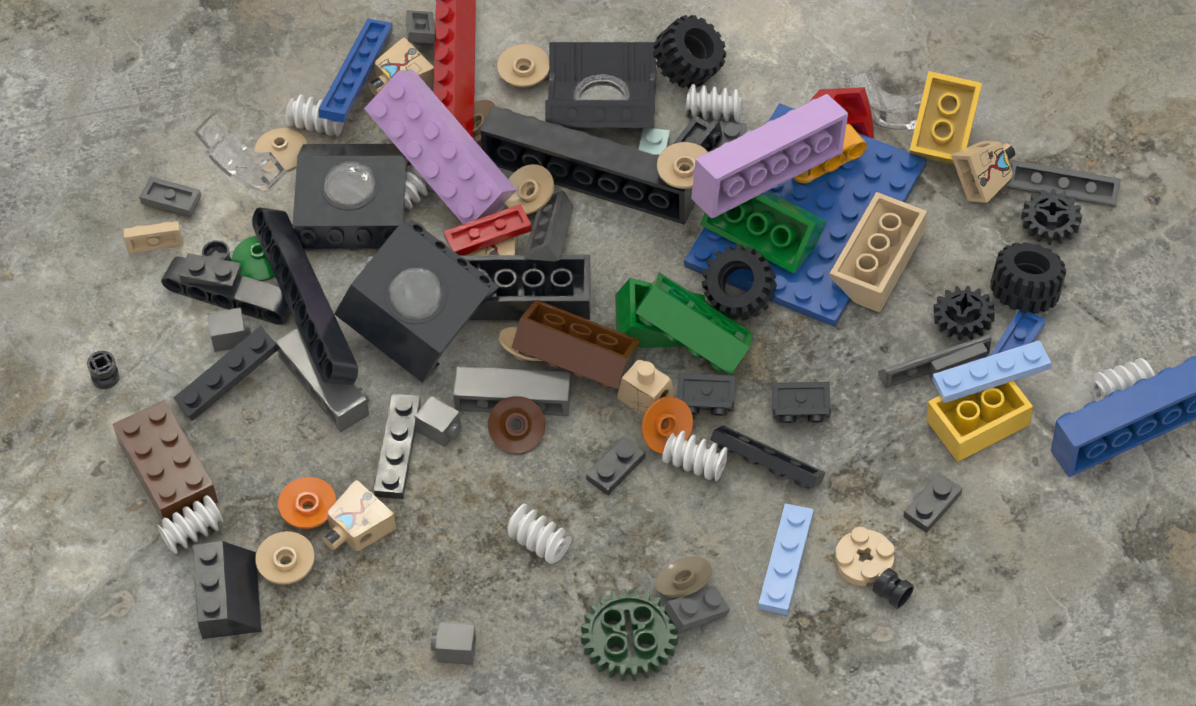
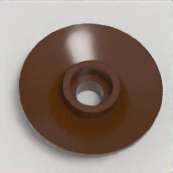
(531, 426)

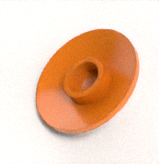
(676, 418)
(303, 493)

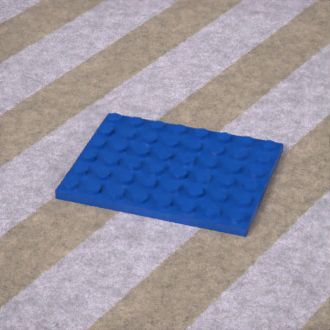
(841, 200)

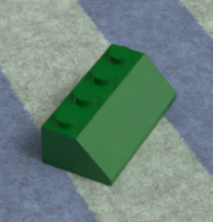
(771, 227)
(694, 324)

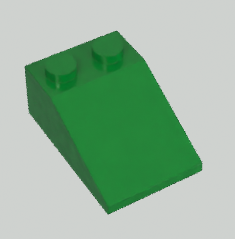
(628, 322)

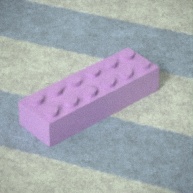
(439, 147)
(768, 155)

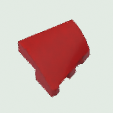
(857, 106)

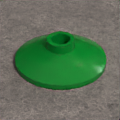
(253, 265)

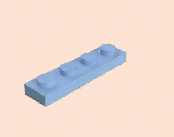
(991, 371)
(786, 559)

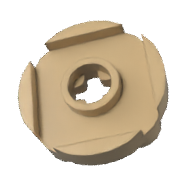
(858, 542)

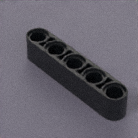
(252, 296)

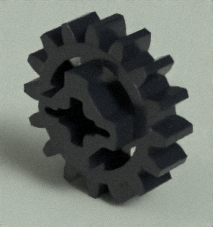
(1051, 216)
(964, 313)

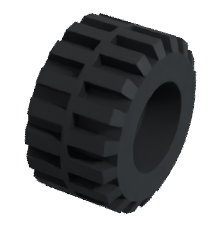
(681, 65)
(723, 266)
(1028, 277)

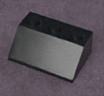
(226, 590)

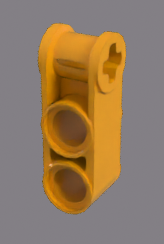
(852, 149)

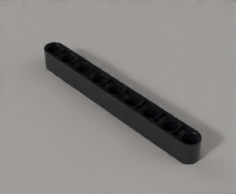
(305, 297)

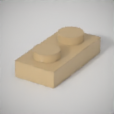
(153, 237)

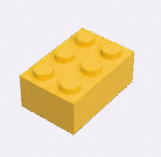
(945, 117)
(979, 418)

